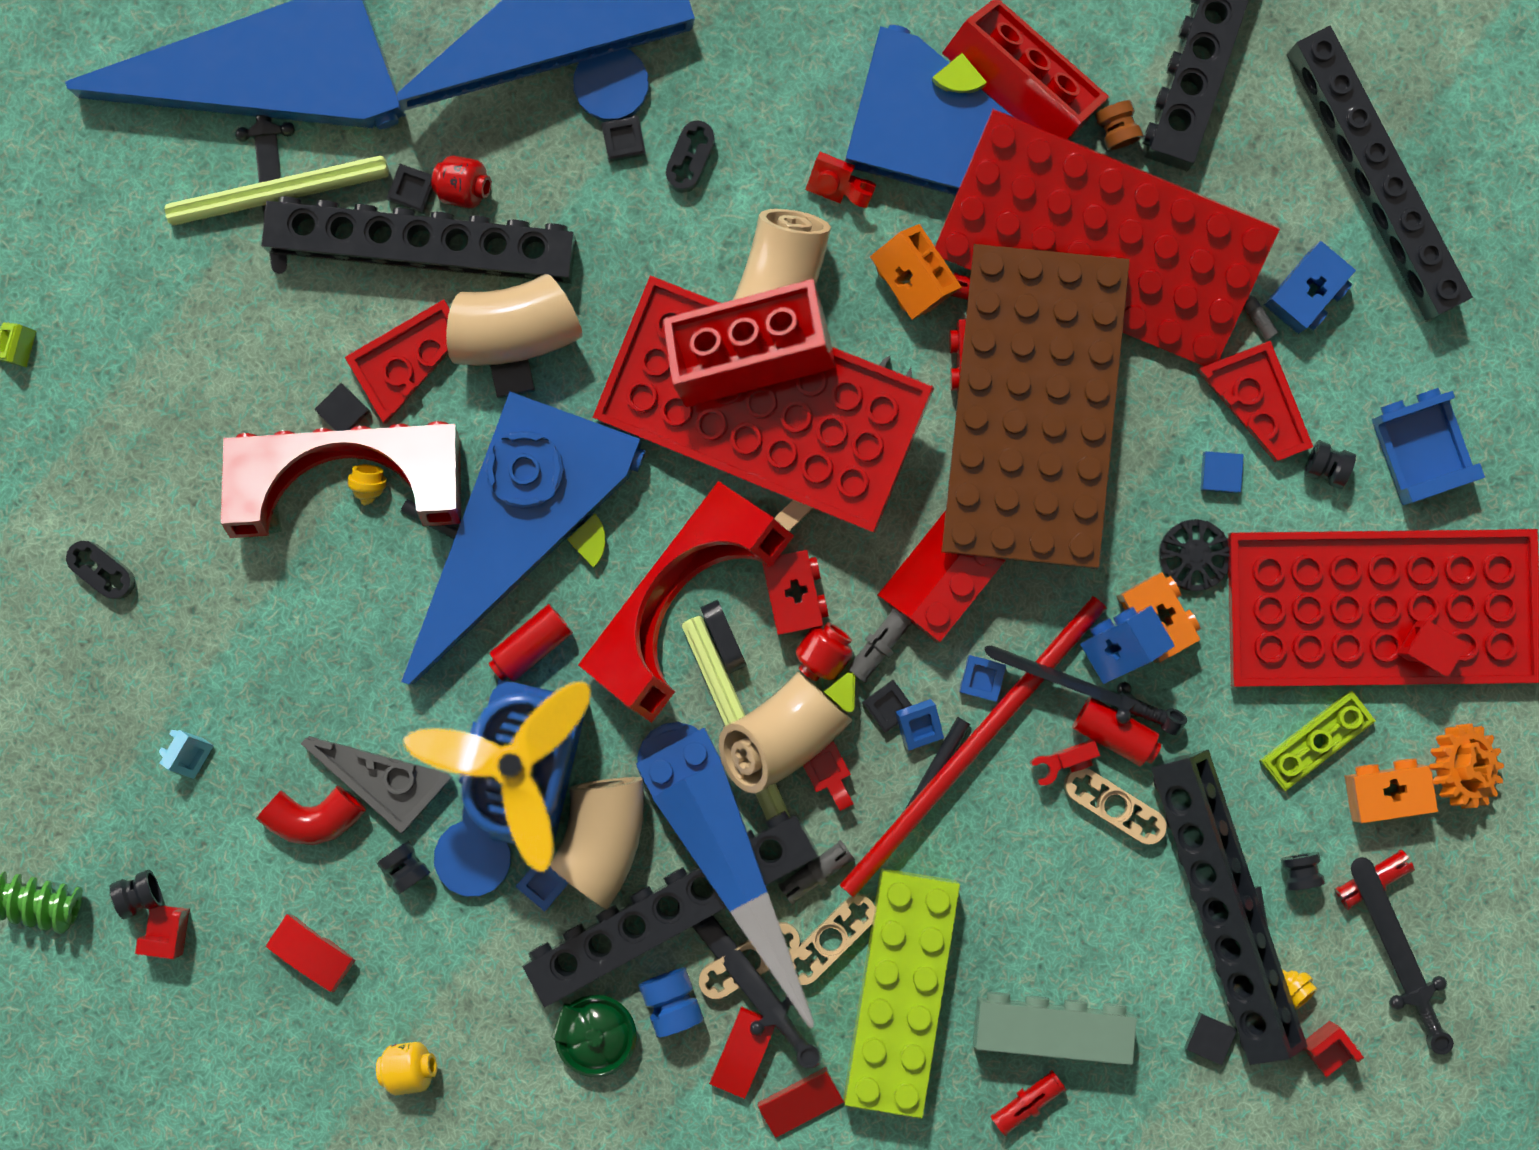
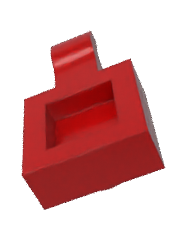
(834, 179)
(1075, 757)
(827, 771)

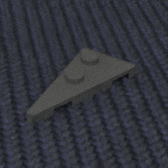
(388, 785)

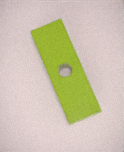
(1300, 756)

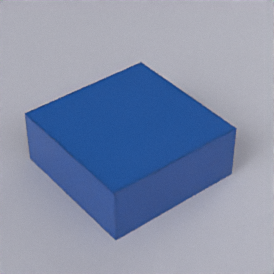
(1221, 472)
(982, 678)
(919, 724)
(542, 886)

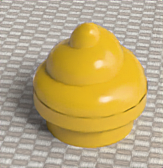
(366, 482)
(1300, 987)

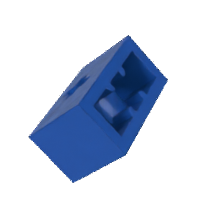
(1291, 299)
(1127, 644)

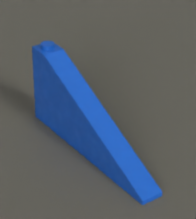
(540, 36)
(284, 63)
(911, 125)
(505, 543)

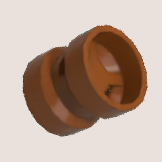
(1119, 125)

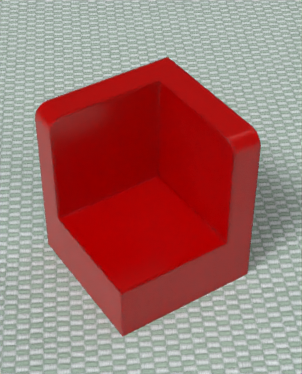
(1432, 647)
(164, 933)
(1331, 1048)

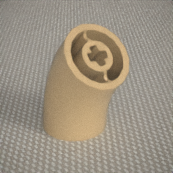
(784, 251)
(510, 323)
(780, 735)
(601, 836)

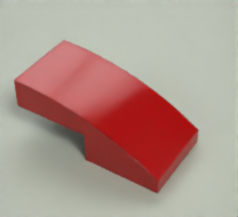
(310, 953)
(741, 1055)

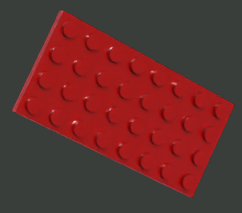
(1185, 251)
(814, 438)
(1346, 600)

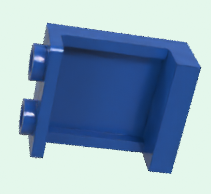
(1425, 447)

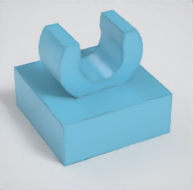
(185, 753)

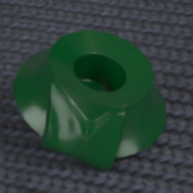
(595, 1035)

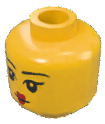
(406, 1068)

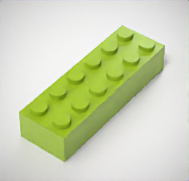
(901, 993)

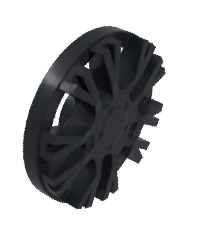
(1194, 554)

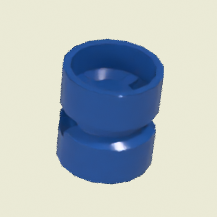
(671, 1002)

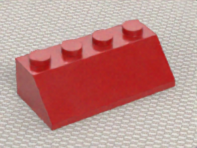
(1026, 71)
(748, 343)
(937, 586)

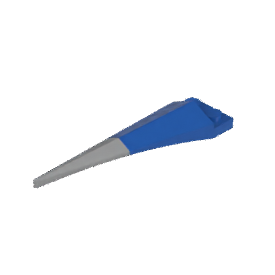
(701, 807)

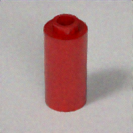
(529, 644)
(1128, 740)

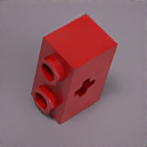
(787, 614)

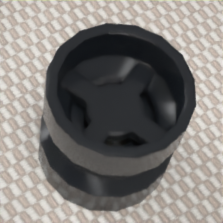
(1330, 464)
(408, 875)
(136, 894)

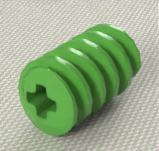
(38, 906)

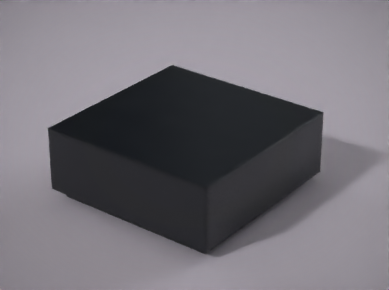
(623, 139)
(411, 188)
(512, 377)
(342, 409)
(884, 704)
(1210, 1038)

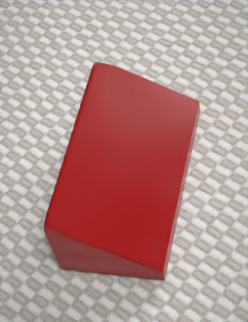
(800, 1102)

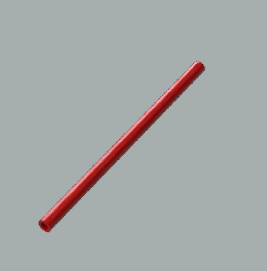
(970, 749)

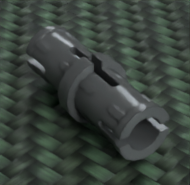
(879, 645)
(816, 872)

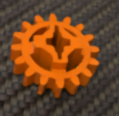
(1466, 766)

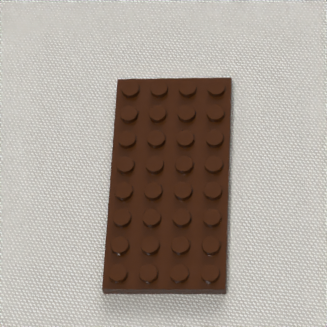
(1035, 406)

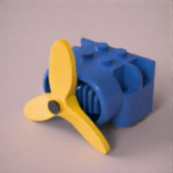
(513, 764)

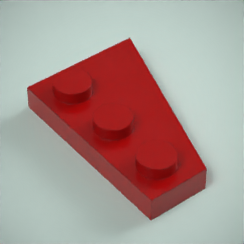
(401, 359)
(1260, 399)

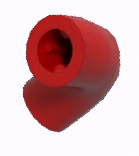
(311, 824)

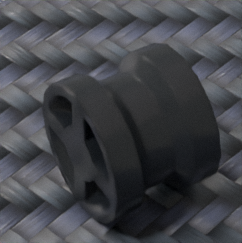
(1302, 871)

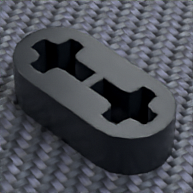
(682, 152)
(106, 563)
(723, 636)

